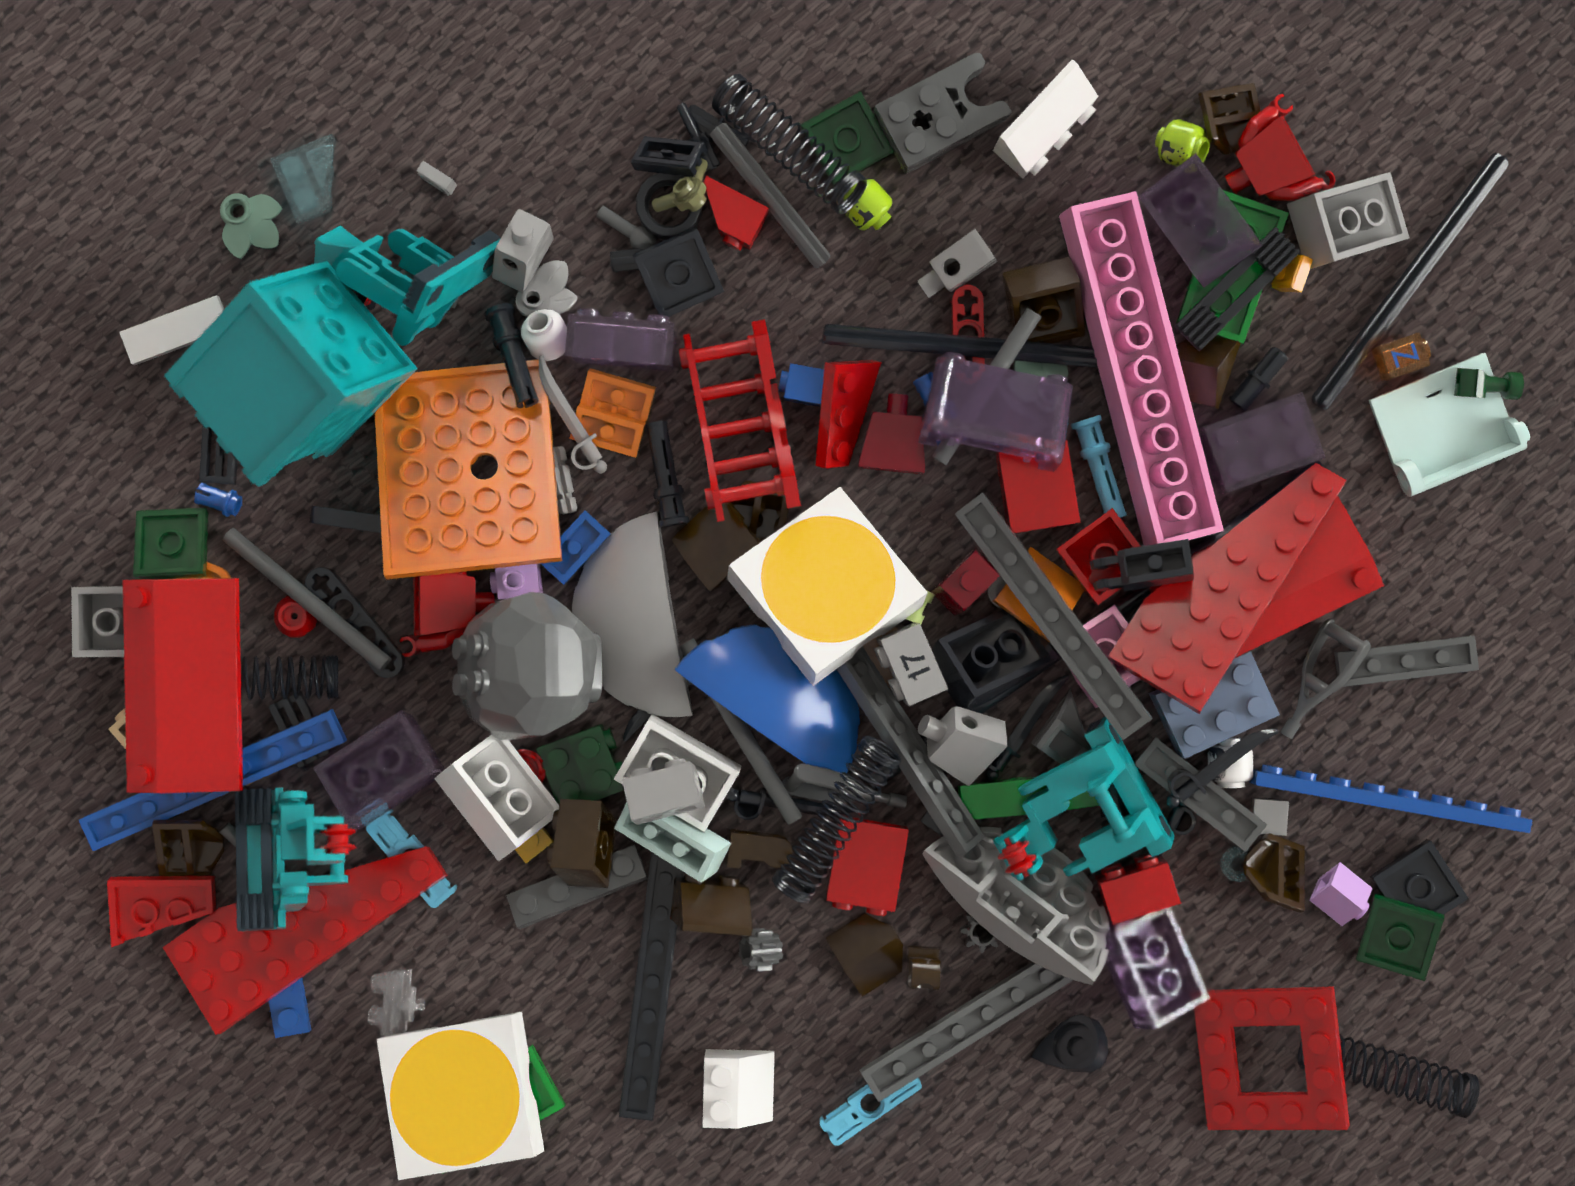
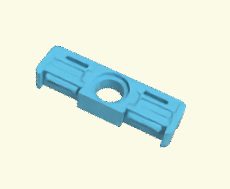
(395, 840)
(852, 1118)

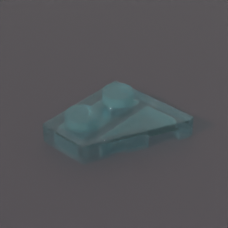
(307, 178)

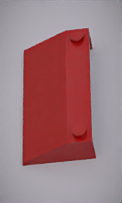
(1325, 577)
(182, 685)

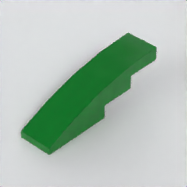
(1003, 798)

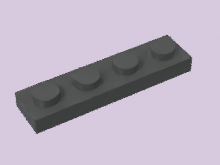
(1412, 660)
(1214, 806)
(555, 896)

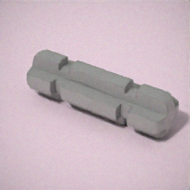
(564, 485)

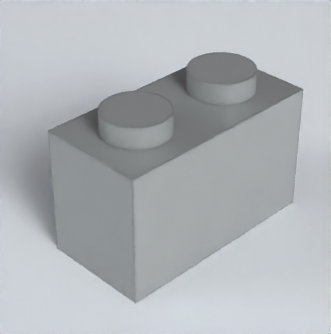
(663, 791)

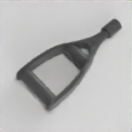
(1311, 682)
(815, 782)

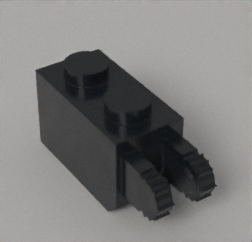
(1147, 566)

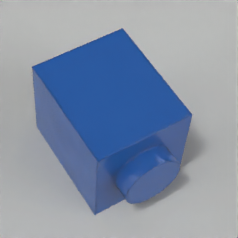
(802, 385)

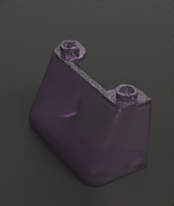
(997, 410)

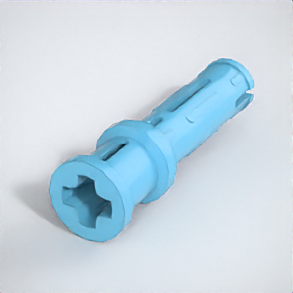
(1095, 451)

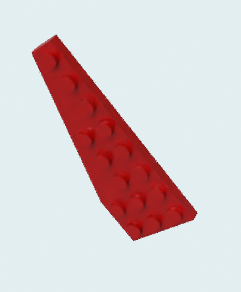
(1195, 628)
(242, 970)

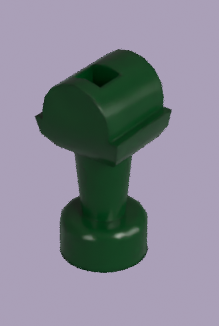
(1477, 383)

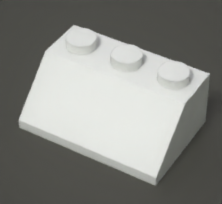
(1047, 121)
(664, 742)
(498, 795)

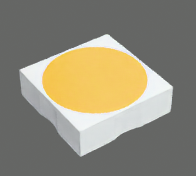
(826, 585)
(460, 1096)

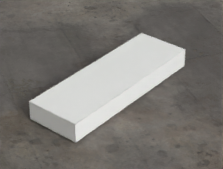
(170, 330)

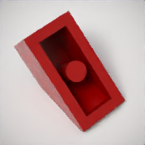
(735, 214)

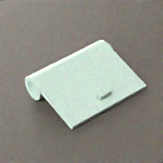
(1445, 433)

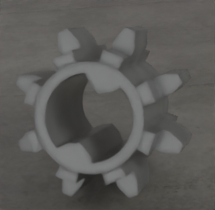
(973, 937)
(760, 949)

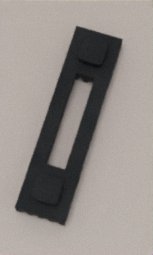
(1201, 324)

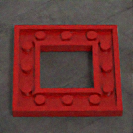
(1230, 1109)

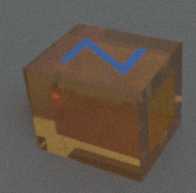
(1401, 356)

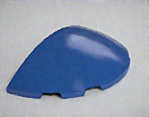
(768, 691)

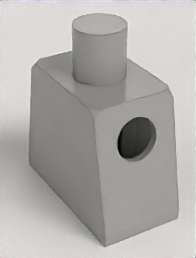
(524, 244)
(973, 259)
(963, 742)

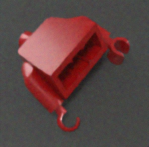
(1274, 159)
(443, 609)

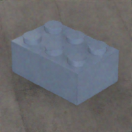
(1234, 707)

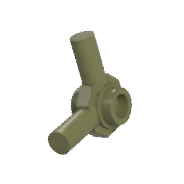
(687, 193)

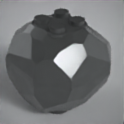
(526, 667)

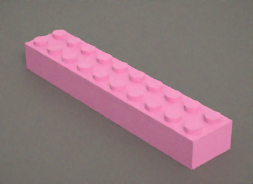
(1140, 370)

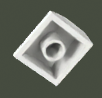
(737, 1088)

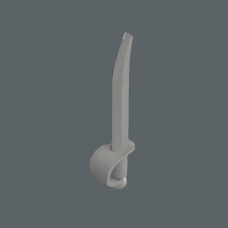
(572, 422)

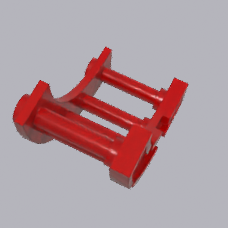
(771, 421)

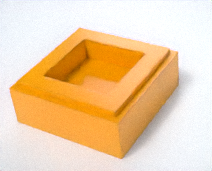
(1293, 275)

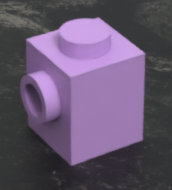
(516, 580)
(1341, 894)

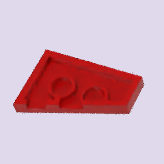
(843, 408)
(155, 902)

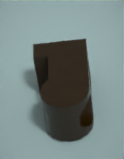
(757, 847)
(923, 967)

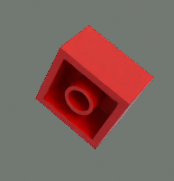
(1137, 888)

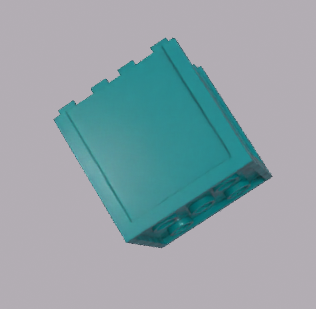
(289, 370)

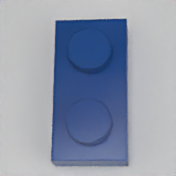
(577, 546)
(290, 1011)

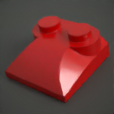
(1097, 541)

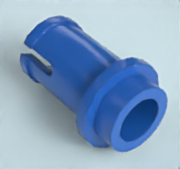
(218, 499)

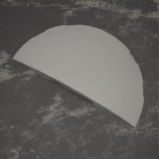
(630, 607)
(1039, 917)

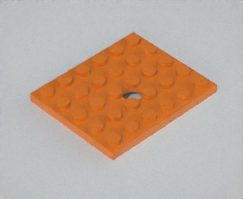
(432, 504)

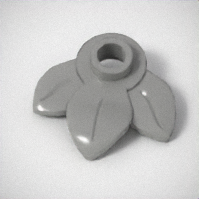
(549, 286)

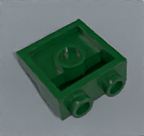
(582, 765)

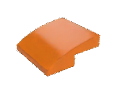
(615, 411)
(1064, 583)

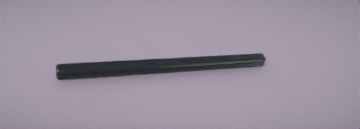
(1410, 281)
(965, 345)

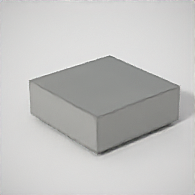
(436, 178)
(1273, 813)

